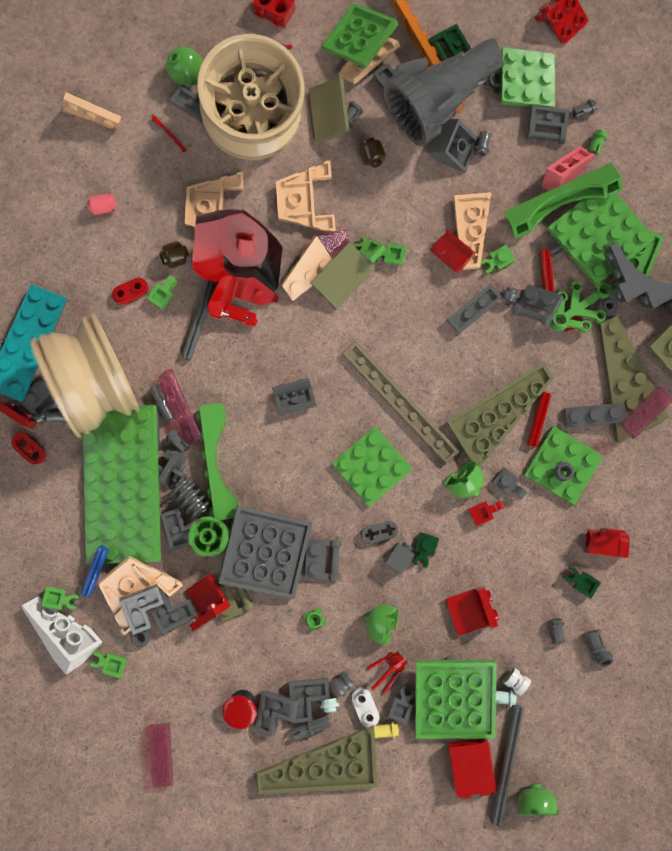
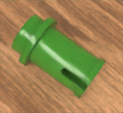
(597, 142)

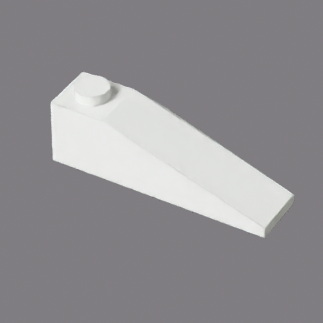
(64, 639)

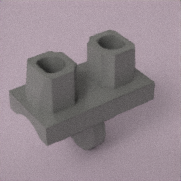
(173, 468)

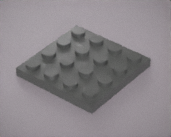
(265, 552)

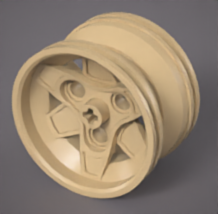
(241, 56)
(84, 375)

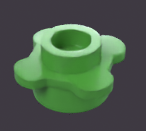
(317, 613)

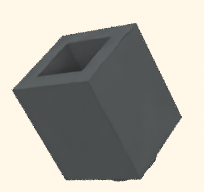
(400, 557)

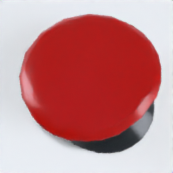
(240, 710)

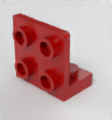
(207, 600)

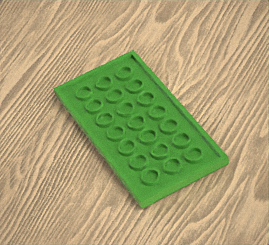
(123, 487)

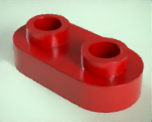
(130, 293)
(30, 448)

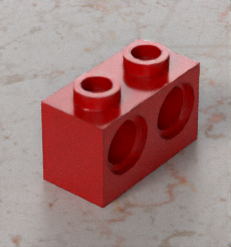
(271, 11)

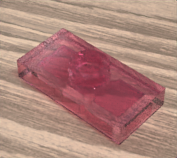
(334, 241)

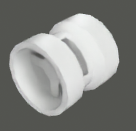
(517, 681)

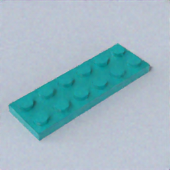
(18, 363)

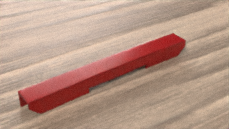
(176, 141)

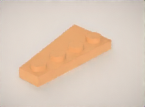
(471, 221)

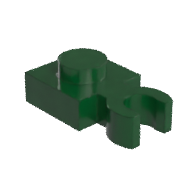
(426, 546)
(583, 583)

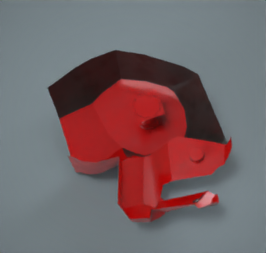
(226, 251)

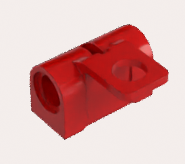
(607, 542)

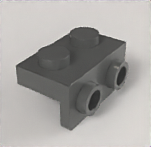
(294, 396)

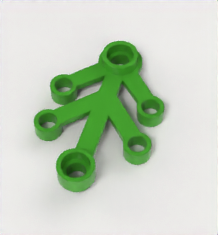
(578, 309)

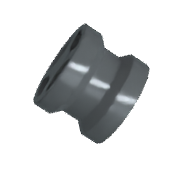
(343, 683)

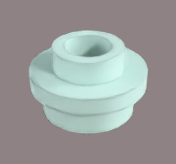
(329, 705)

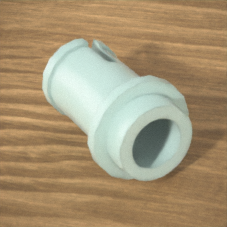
(506, 697)

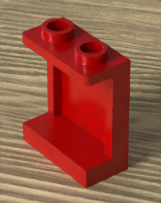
(472, 768)

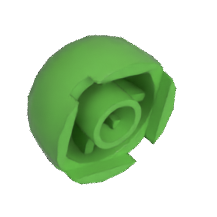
(183, 65)
(467, 481)
(208, 536)
(381, 622)
(537, 802)

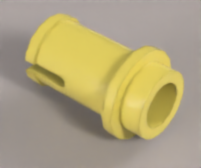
(388, 730)

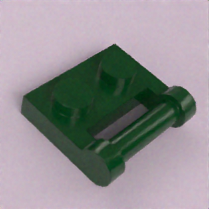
(453, 40)

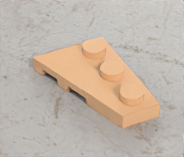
(353, 72)
(89, 111)
(305, 270)

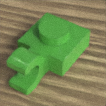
(161, 294)

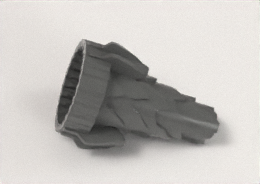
(428, 97)

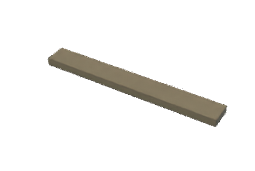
(400, 402)

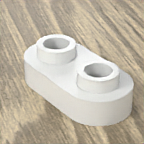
(365, 707)

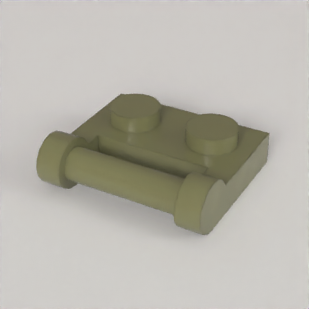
(234, 610)

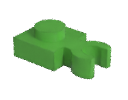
(370, 249)
(394, 254)
(499, 258)
(56, 598)
(112, 664)

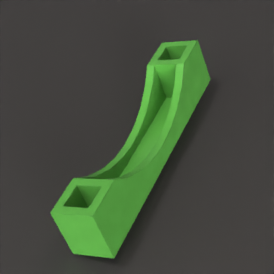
(595, 184)
(213, 422)

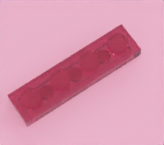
(180, 407)

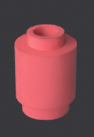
(101, 204)

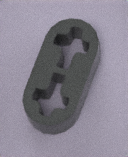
(378, 527)

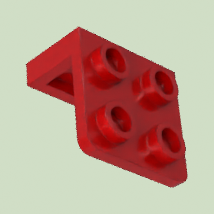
(564, 17)
(472, 610)

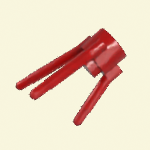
(396, 664)

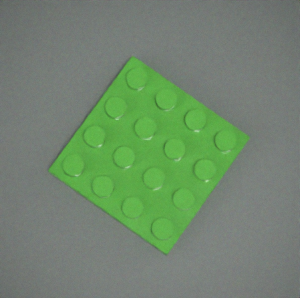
(594, 224)
(455, 699)

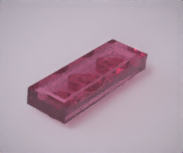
(647, 412)
(161, 755)

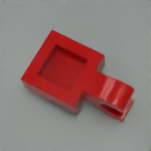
(482, 512)

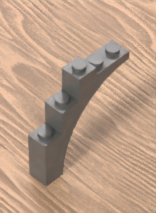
(633, 282)

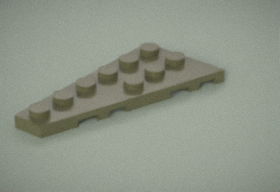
(625, 372)
(491, 419)
(333, 766)

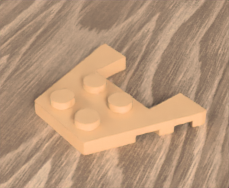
(209, 196)
(296, 199)
(130, 577)

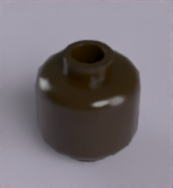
(372, 152)
(173, 254)

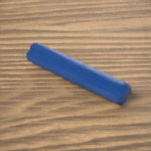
(95, 570)

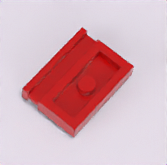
(452, 251)
(24, 418)

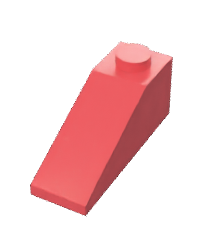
(567, 168)

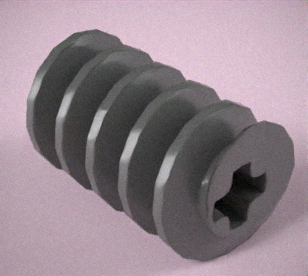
(190, 498)

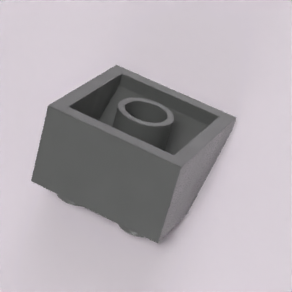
(454, 145)

